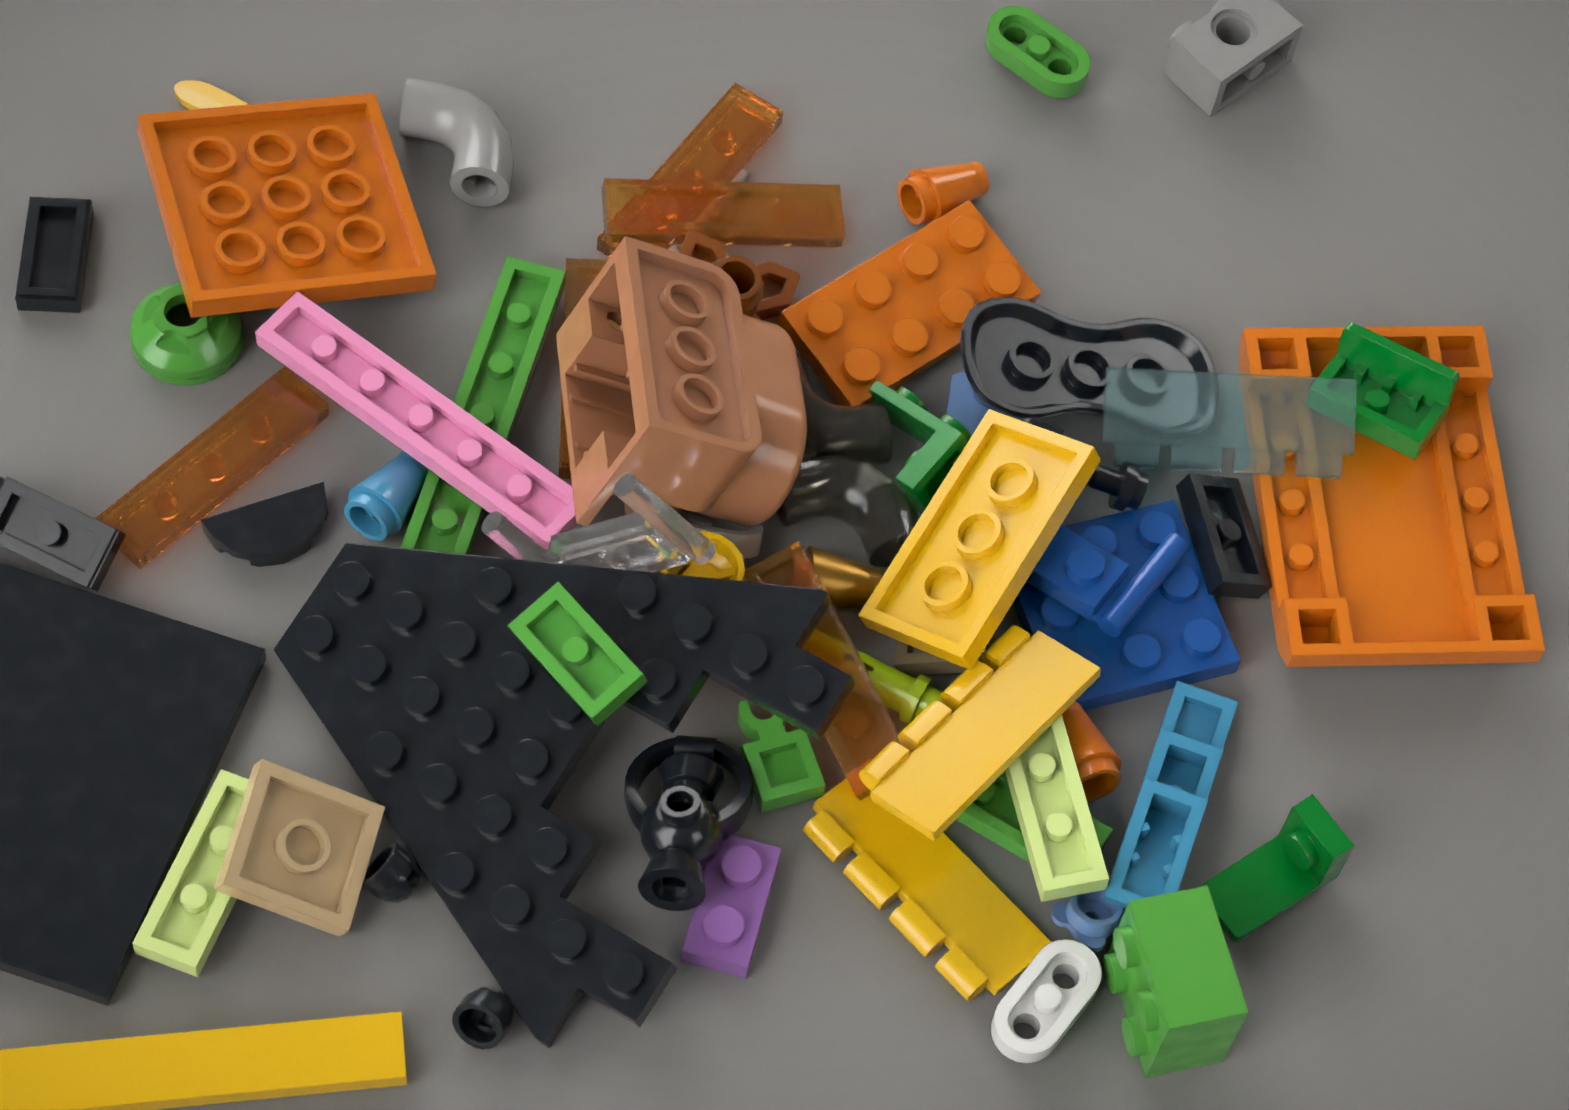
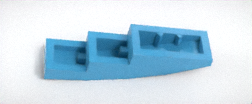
(1172, 795)

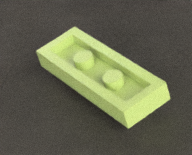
(1056, 818)
(187, 908)

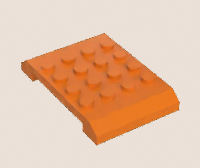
(1400, 550)

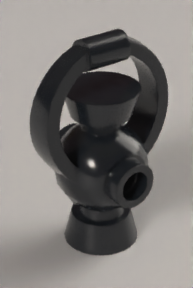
(682, 825)

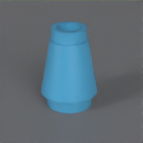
(385, 497)

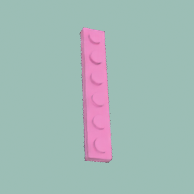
(418, 419)

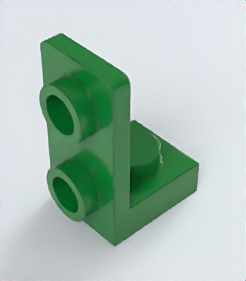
(941, 438)
(1281, 871)

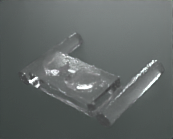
(640, 541)

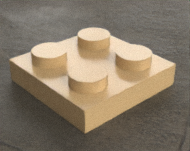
(300, 848)

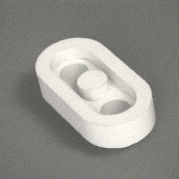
(1043, 1004)

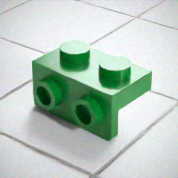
(1398, 390)

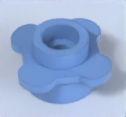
(1088, 918)

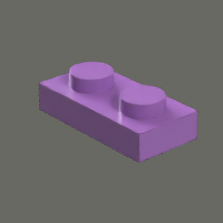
(731, 915)

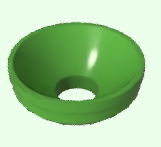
(183, 353)

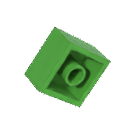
(1175, 982)

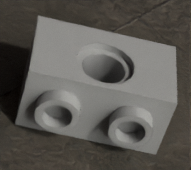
(1230, 50)

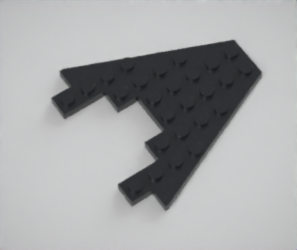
(477, 738)

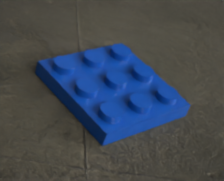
(1170, 638)

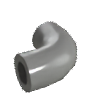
(470, 130)

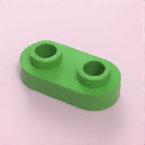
(1041, 51)

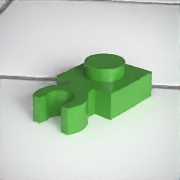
(779, 761)

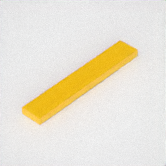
(207, 1066)

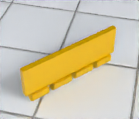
(976, 729)
(940, 890)

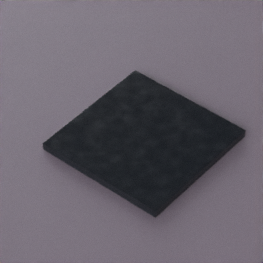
(101, 769)

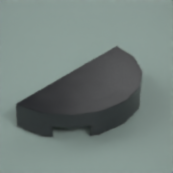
(270, 529)

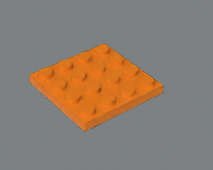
(284, 203)

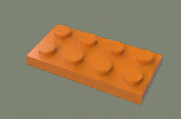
(903, 305)

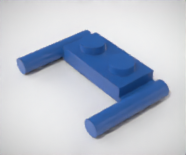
(1099, 582)

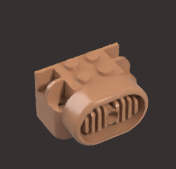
(681, 393)

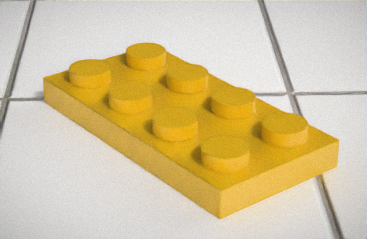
(980, 538)

